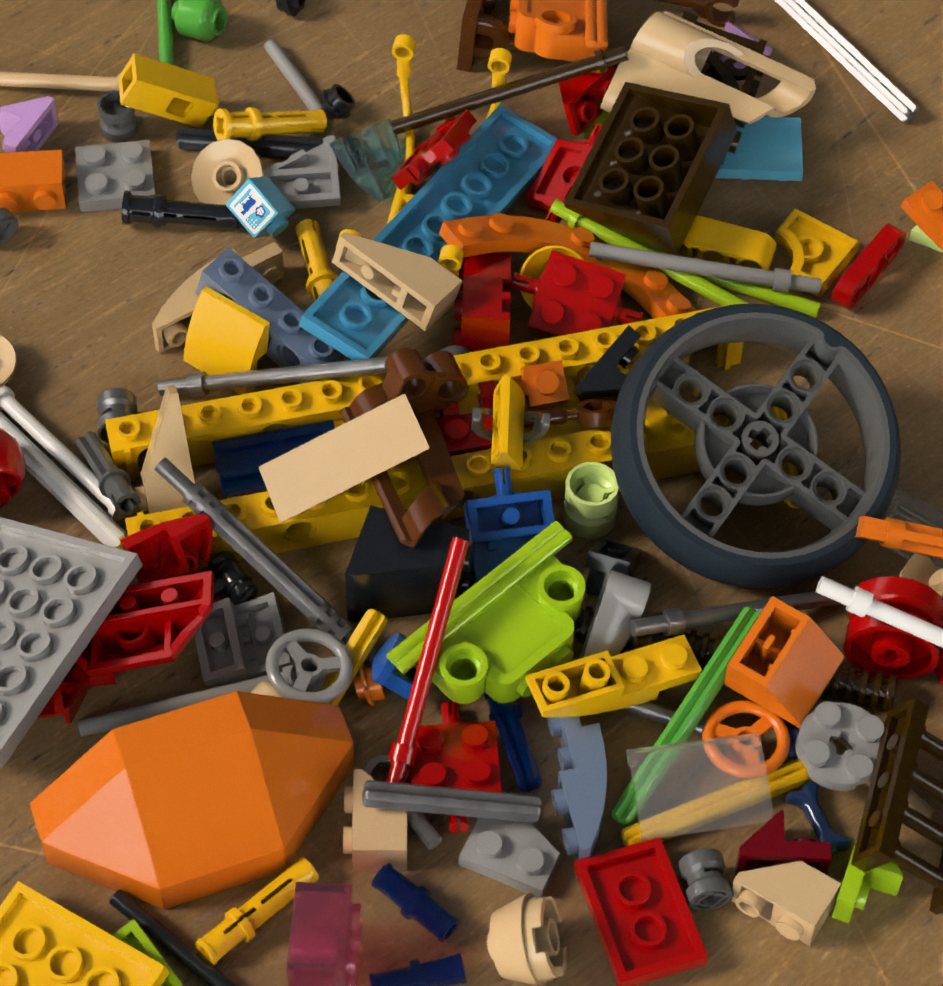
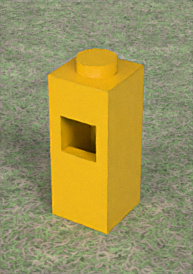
(168, 91)

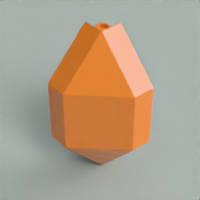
(196, 797)

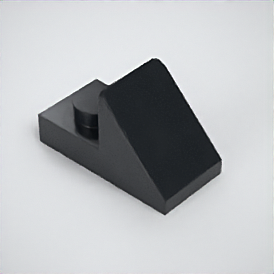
(604, 376)
(607, 556)

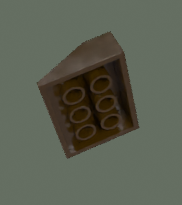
(653, 165)

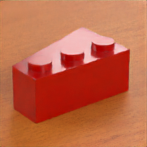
(484, 302)

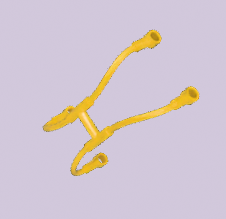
(403, 50)

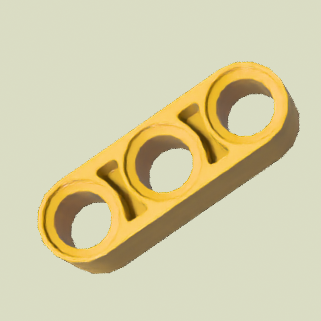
(728, 244)

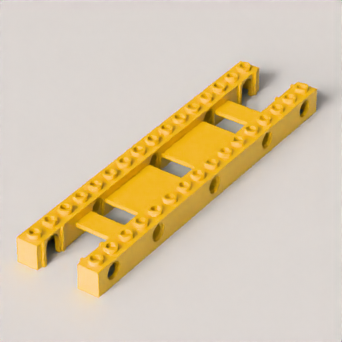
(341, 518)

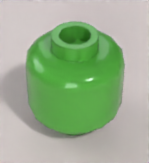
(199, 18)

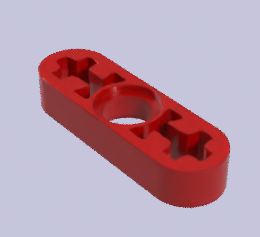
(868, 266)

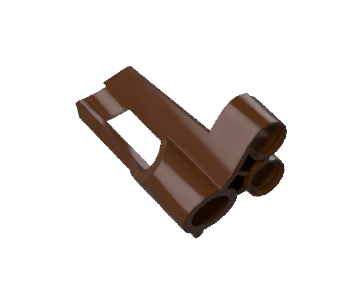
(429, 388)

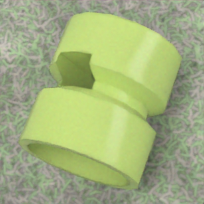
(590, 500)

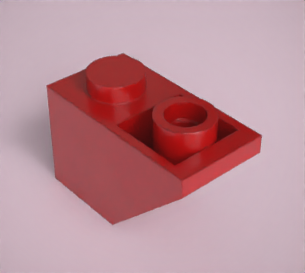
(583, 98)

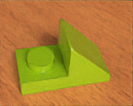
(857, 886)

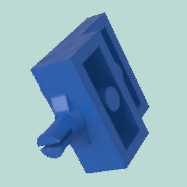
(504, 522)

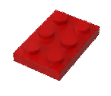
(640, 913)

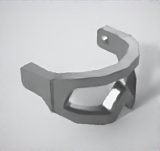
(540, 427)

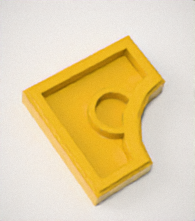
(815, 248)

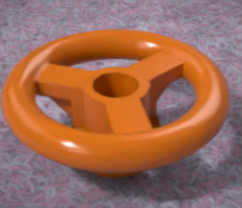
(767, 721)

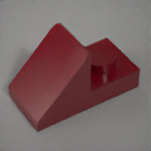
(769, 848)

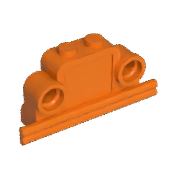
(559, 27)

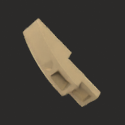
(174, 317)

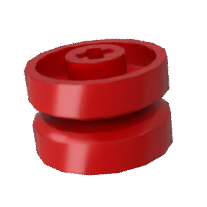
(889, 649)

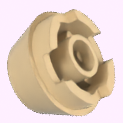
(526, 940)

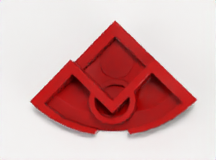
(171, 547)

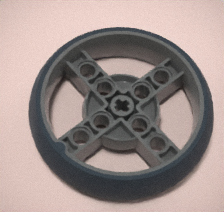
(820, 356)

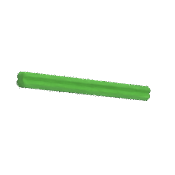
(693, 705)

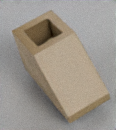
(375, 833)
(787, 896)

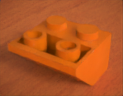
(784, 662)

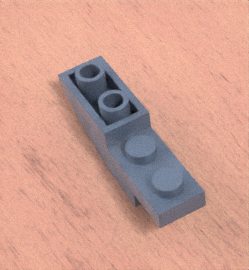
(580, 783)

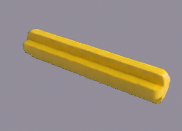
(359, 646)

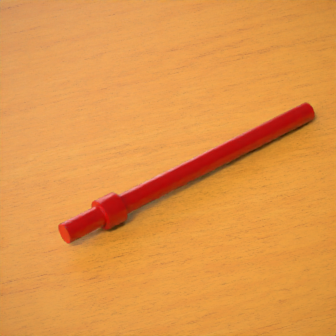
(403, 752)

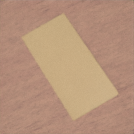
(343, 457)

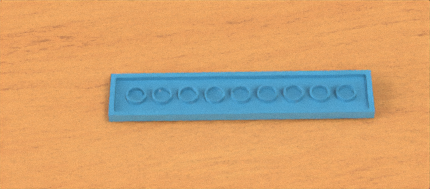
(479, 181)

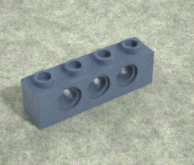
(245, 286)

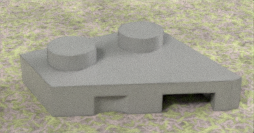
(308, 177)
(510, 854)

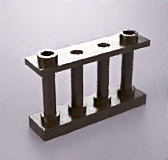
(888, 799)

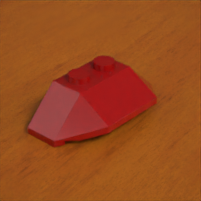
(149, 624)

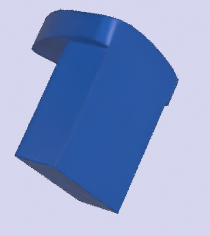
(387, 674)

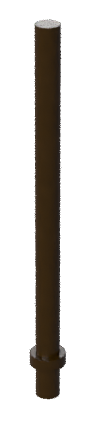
(599, 61)

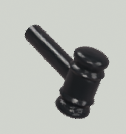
(231, 578)

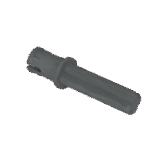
(113, 482)

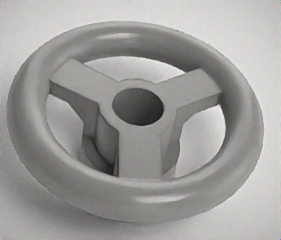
(304, 684)

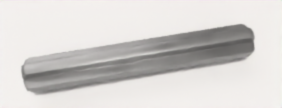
(451, 801)

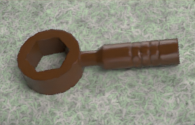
(588, 413)

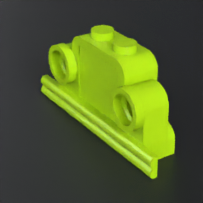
(506, 625)

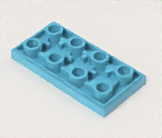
(766, 151)

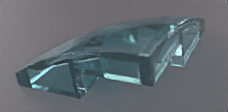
(371, 158)

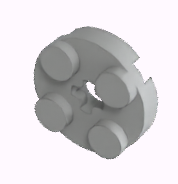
(818, 755)

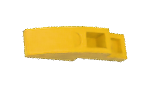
(615, 682)

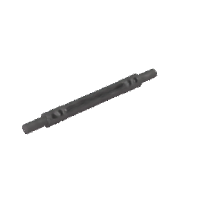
(260, 556)

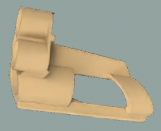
(672, 53)

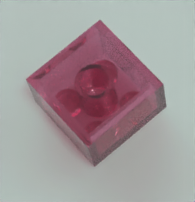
(324, 936)

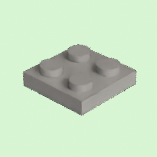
(109, 170)

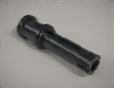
(162, 211)

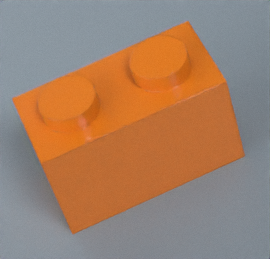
(32, 180)

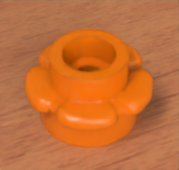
(367, 688)

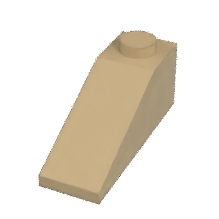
(401, 278)
(170, 442)

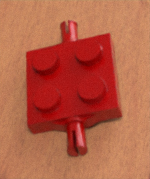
(437, 149)
(560, 173)
(575, 296)
(457, 757)

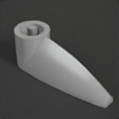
(618, 603)

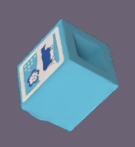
(261, 207)

